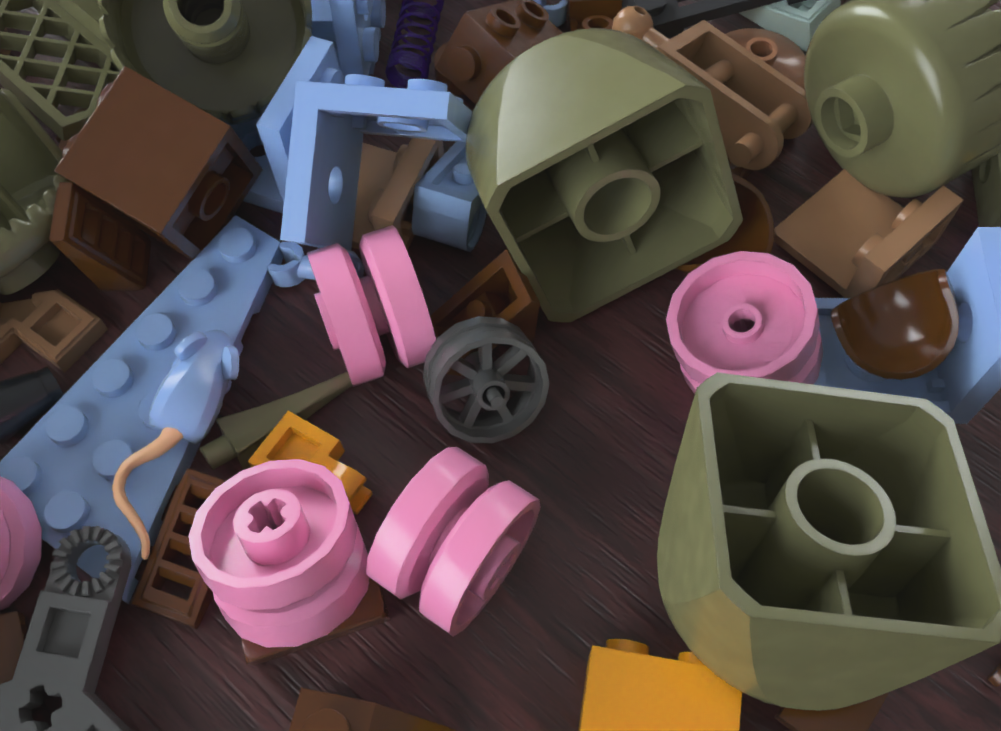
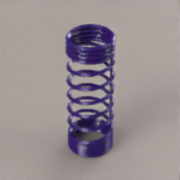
(408, 57)

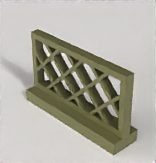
(80, 25)

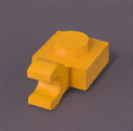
(302, 440)

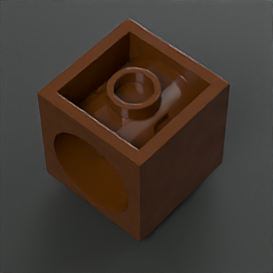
(160, 163)

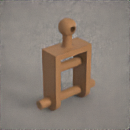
(751, 98)

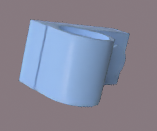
(448, 202)

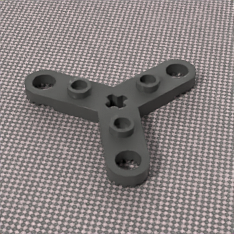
(69, 641)

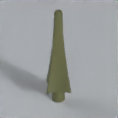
(249, 428)

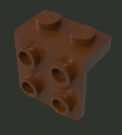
(490, 40)

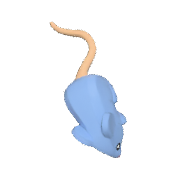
(182, 408)

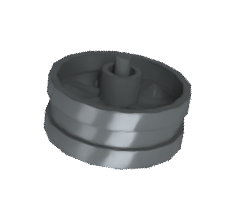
(485, 380)

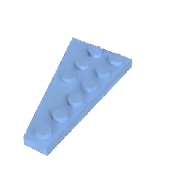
(79, 444)

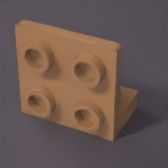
(388, 186)
(861, 236)

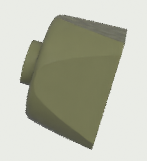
(600, 167)
(824, 542)

